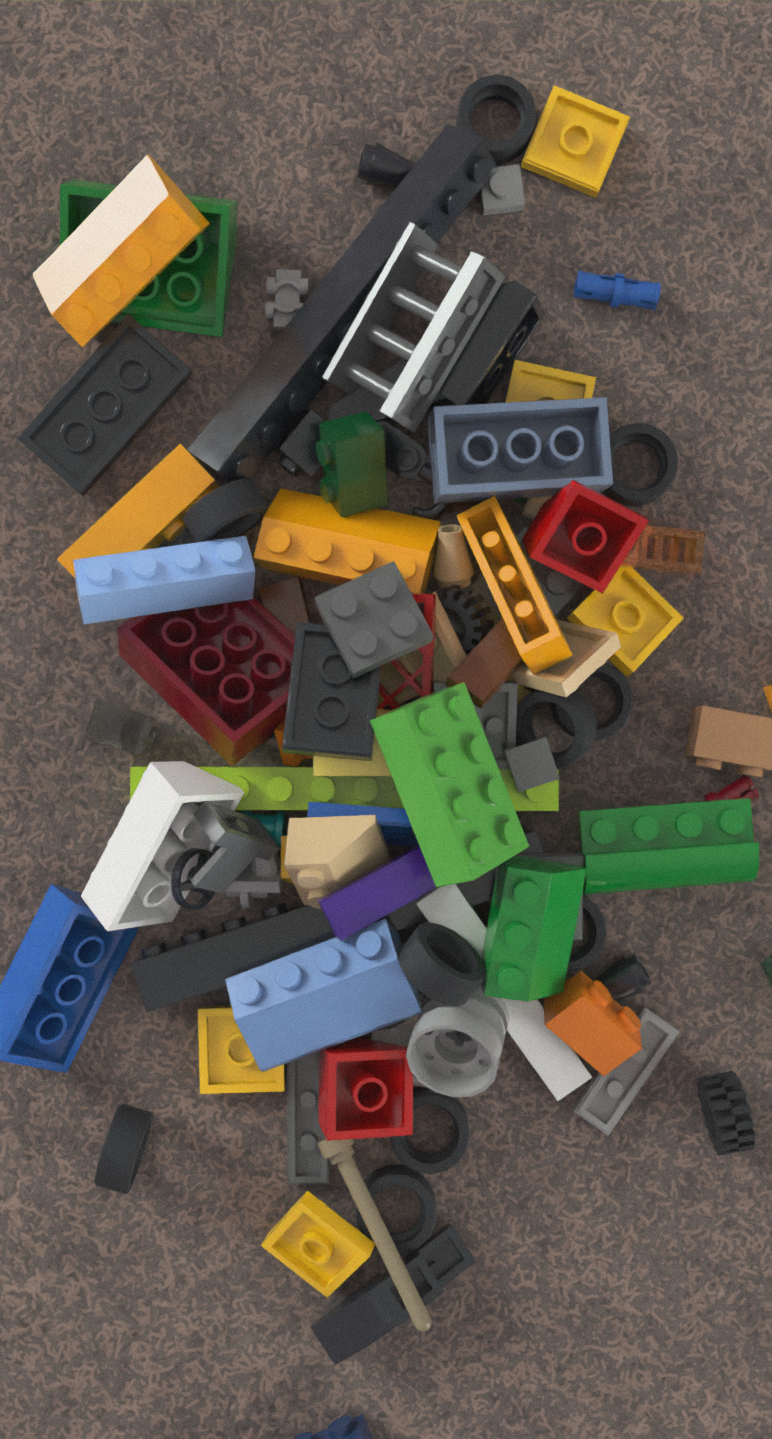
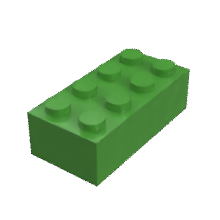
(450, 785)

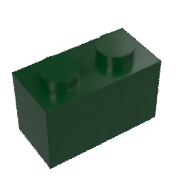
(352, 463)

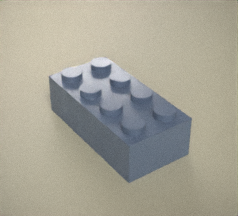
(518, 449)

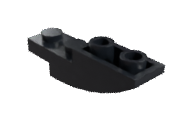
(377, 1304)

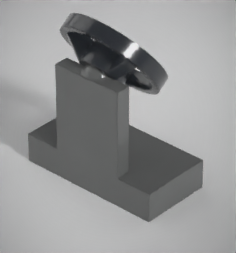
(240, 841)

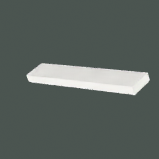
(546, 1052)

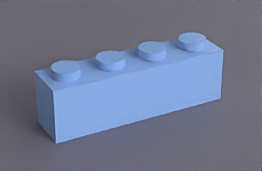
(164, 579)

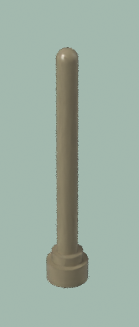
(340, 1153)

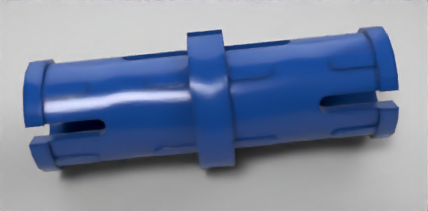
(617, 290)

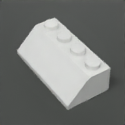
(157, 827)

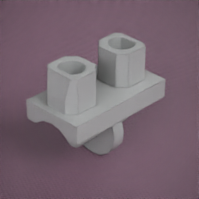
(256, 881)

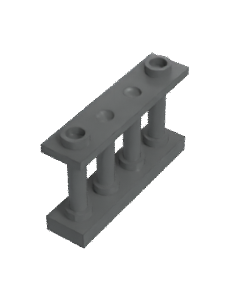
(441, 343)

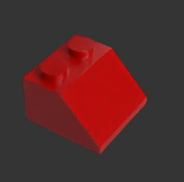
(583, 535)
(365, 1090)

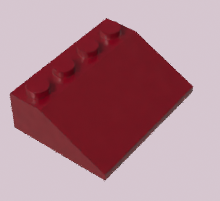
(217, 669)

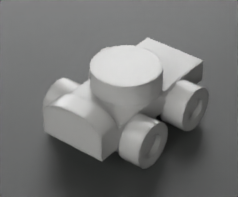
(287, 288)

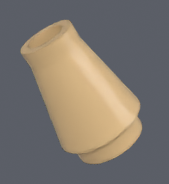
(452, 558)

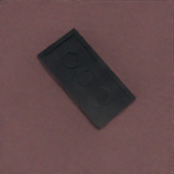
(105, 405)

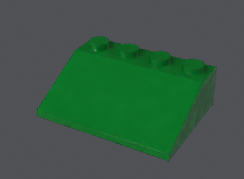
(195, 286)

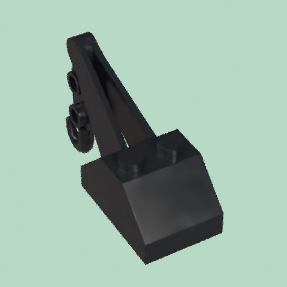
(472, 380)

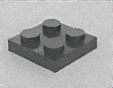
(373, 619)

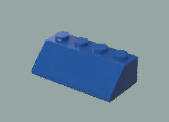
(57, 981)

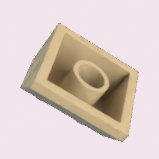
(331, 853)

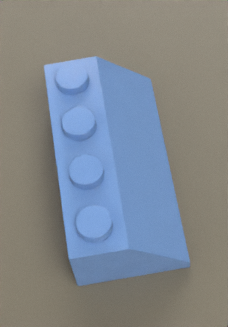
(323, 996)

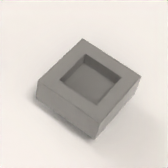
(503, 191)

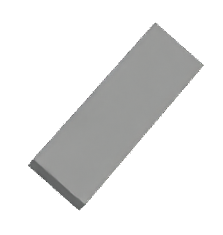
(611, 1094)

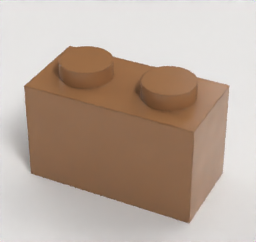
(730, 738)

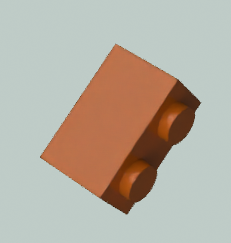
(593, 1023)

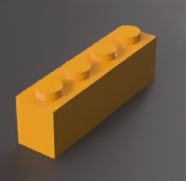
(147, 512)
(514, 586)

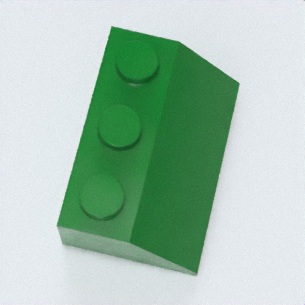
(531, 928)

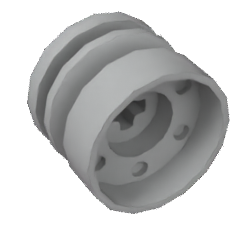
(460, 1046)

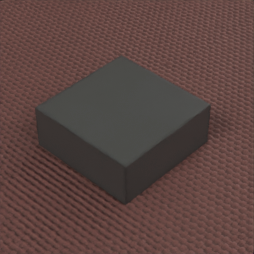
(531, 764)

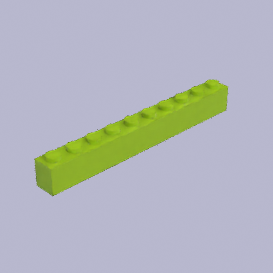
(296, 786)

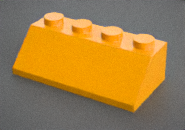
(118, 251)
(314, 542)

